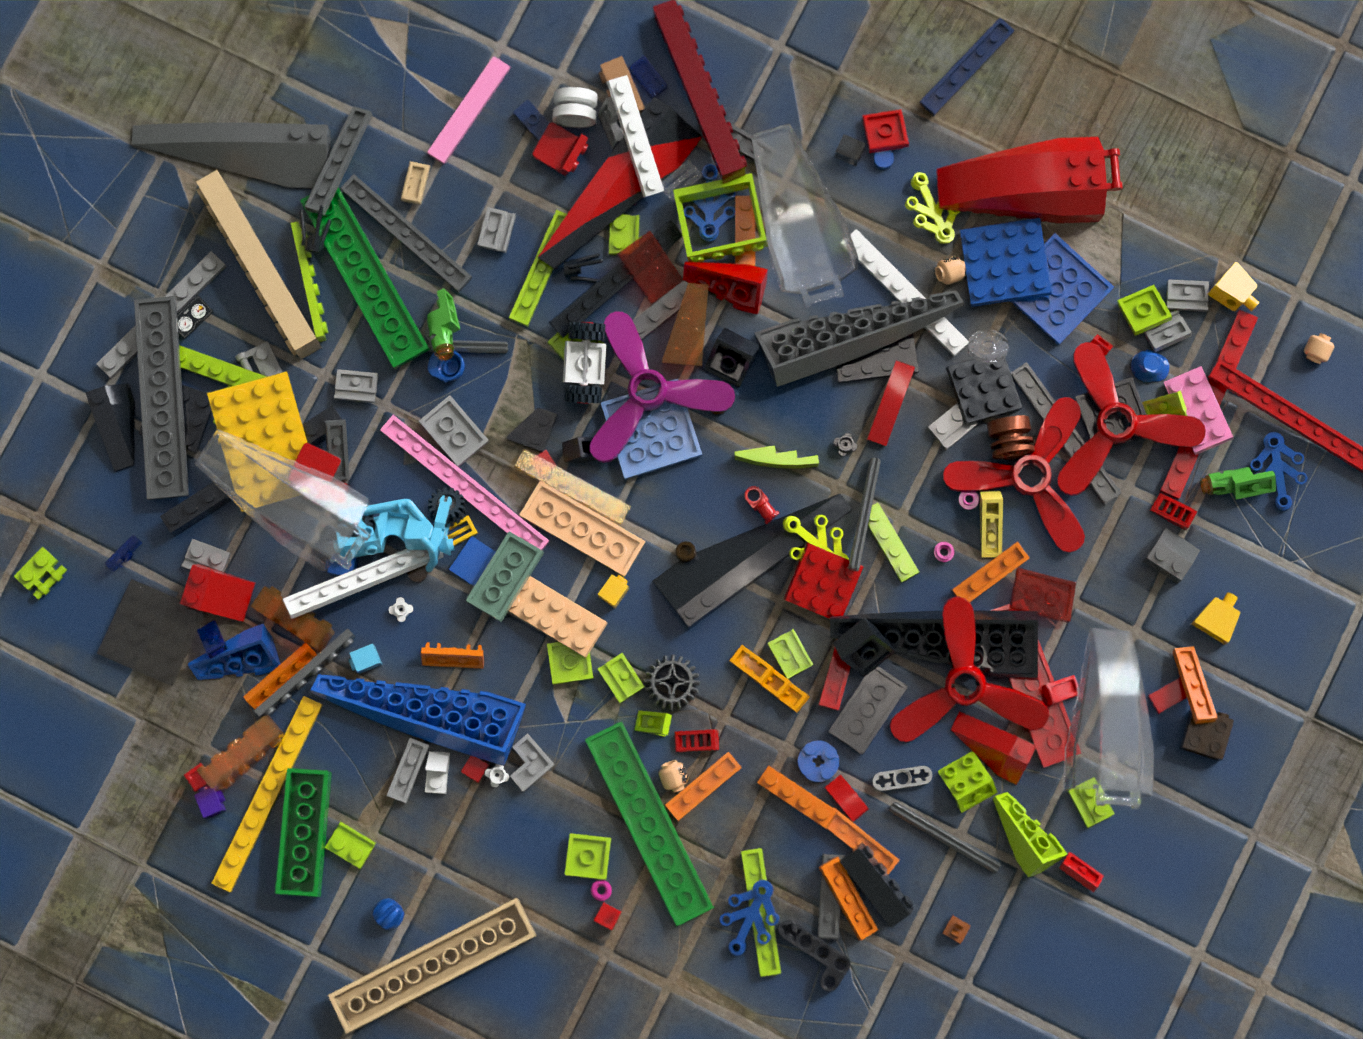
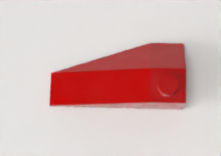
(736, 283)

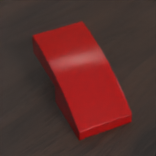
(846, 798)

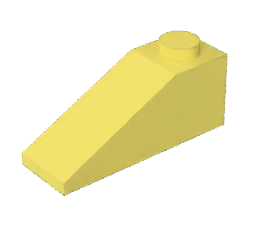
(991, 523)

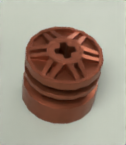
(1010, 435)

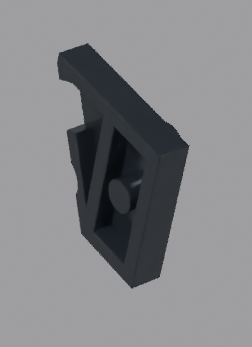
(534, 430)

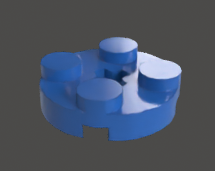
(810, 752)

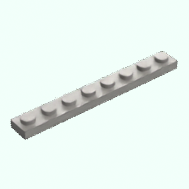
(184, 292)

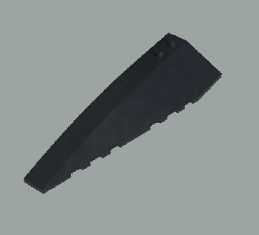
(734, 564)

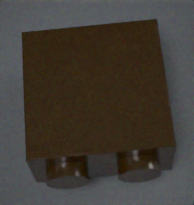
(1207, 738)

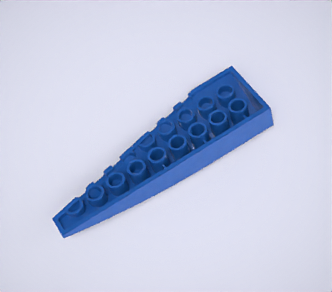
(458, 720)

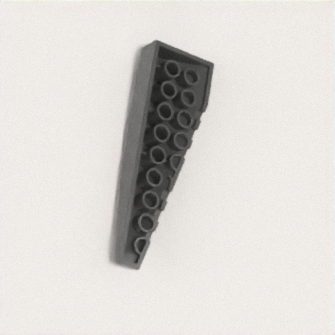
(817, 344)

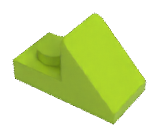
(653, 723)

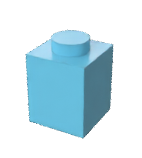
(365, 659)

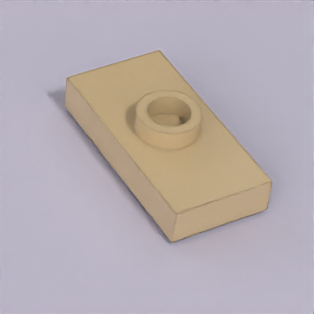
(415, 183)

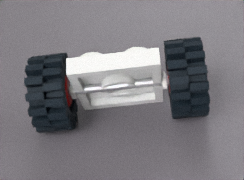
(584, 362)

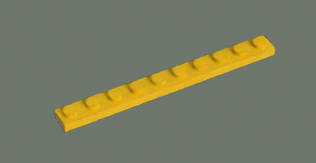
(267, 794)

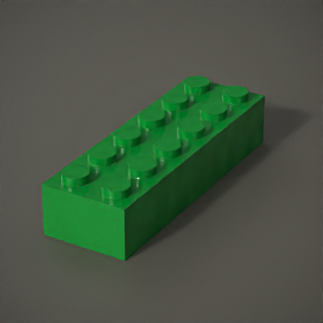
(303, 832)

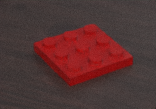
(822, 582)

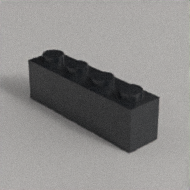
(877, 885)

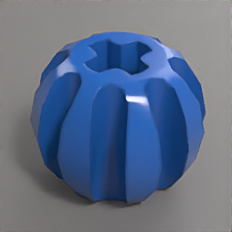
(388, 913)

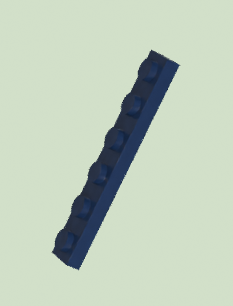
(967, 66)

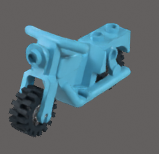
(409, 524)

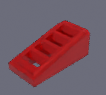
(1176, 505)
(714, 740)

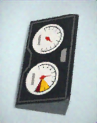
(192, 316)

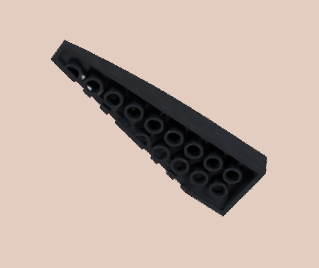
(1003, 644)

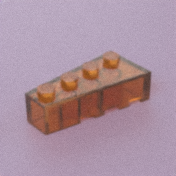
(688, 332)
(305, 626)
(242, 754)

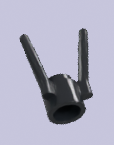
(313, 242)
(573, 267)

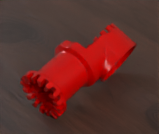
(761, 505)

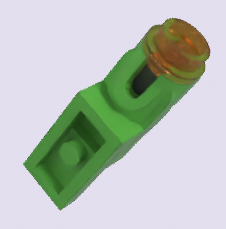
(442, 325)
(1239, 482)

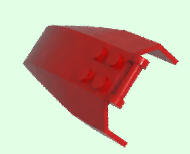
(1043, 180)

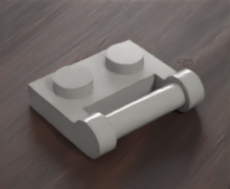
(263, 358)

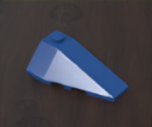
(246, 653)

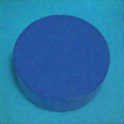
(883, 159)

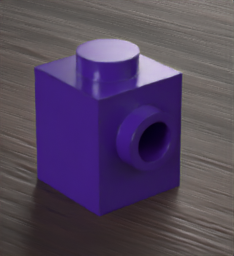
(210, 801)

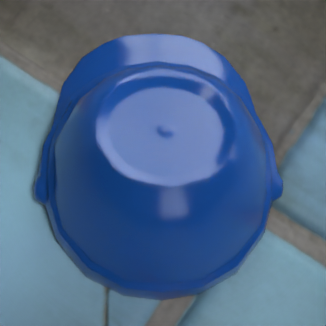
(1149, 366)
(448, 369)

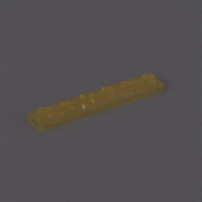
(572, 486)

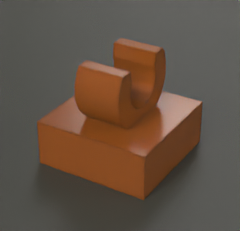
(956, 929)

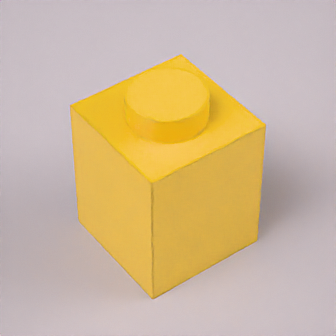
(614, 590)

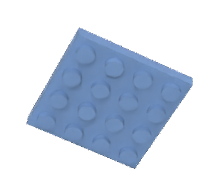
(660, 438)

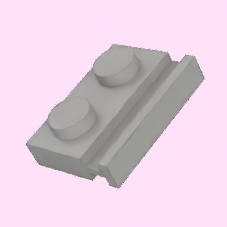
(496, 230)
(1187, 295)
(1168, 333)
(356, 386)
(950, 427)
(205, 555)

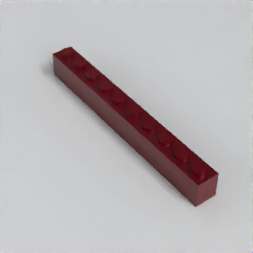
(699, 91)

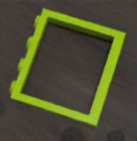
(713, 189)

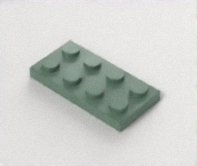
(505, 576)

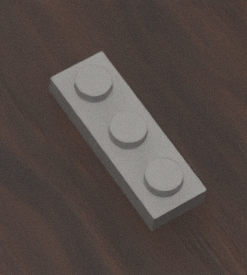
(408, 770)

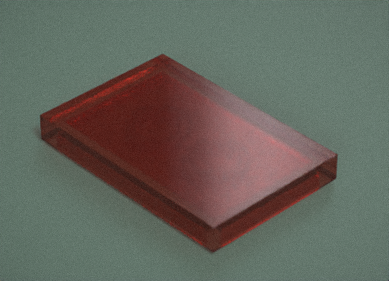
(650, 267)
(1043, 593)

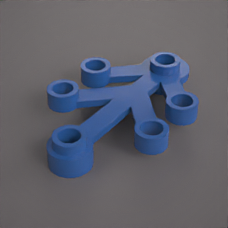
(709, 208)
(1279, 466)
(752, 915)

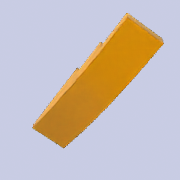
(769, 678)

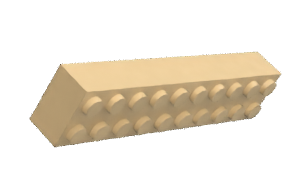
(255, 260)
(432, 965)

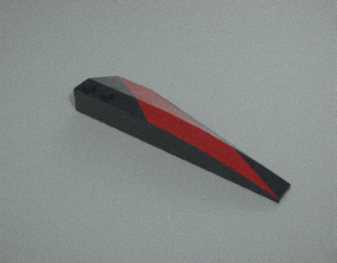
(616, 183)

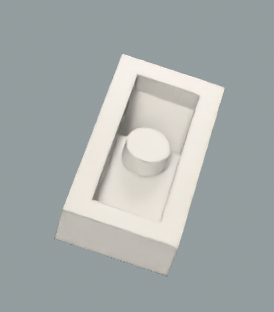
(437, 772)

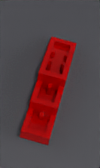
(891, 403)

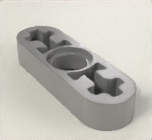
(918, 781)

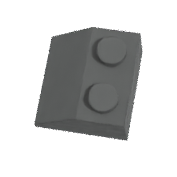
(1172, 556)

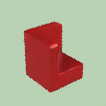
(608, 916)

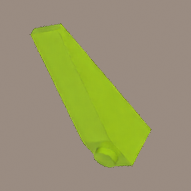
(1030, 844)

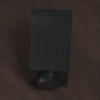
(577, 450)

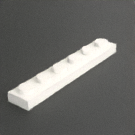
(635, 136)

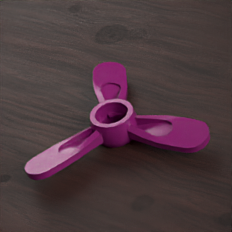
(691, 394)

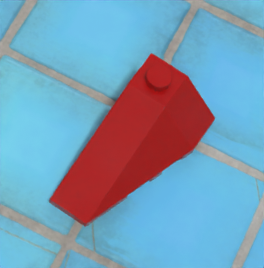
(996, 748)

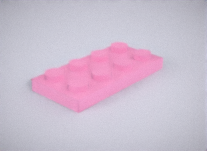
(1203, 405)

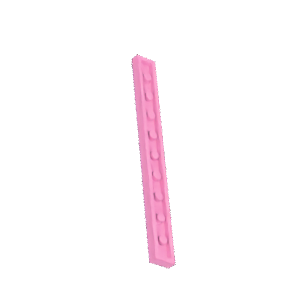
(460, 481)

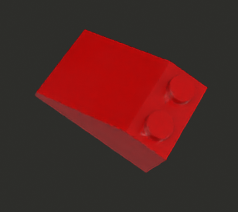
(217, 592)

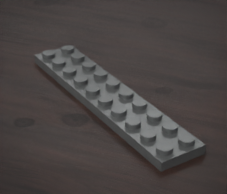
(161, 398)

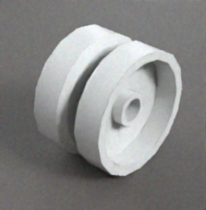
(574, 107)

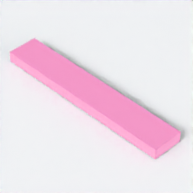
(468, 110)

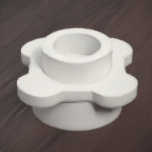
(400, 603)
(495, 781)

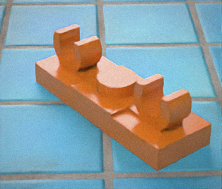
(452, 657)

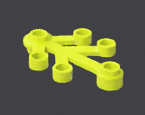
(932, 211)
(821, 542)

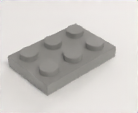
(454, 431)

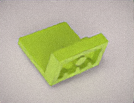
(968, 781)

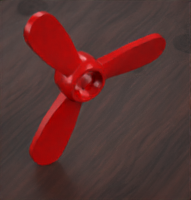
(1160, 428)
(1054, 512)
(929, 709)

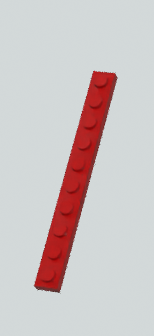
(1231, 354)
(1288, 414)

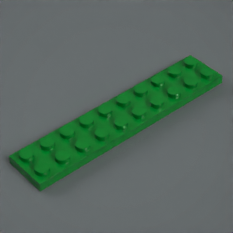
(369, 283)
(649, 823)

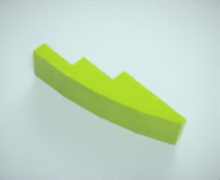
(769, 458)

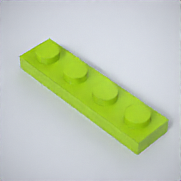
(891, 544)

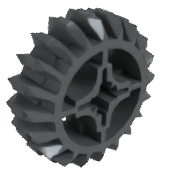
(681, 682)

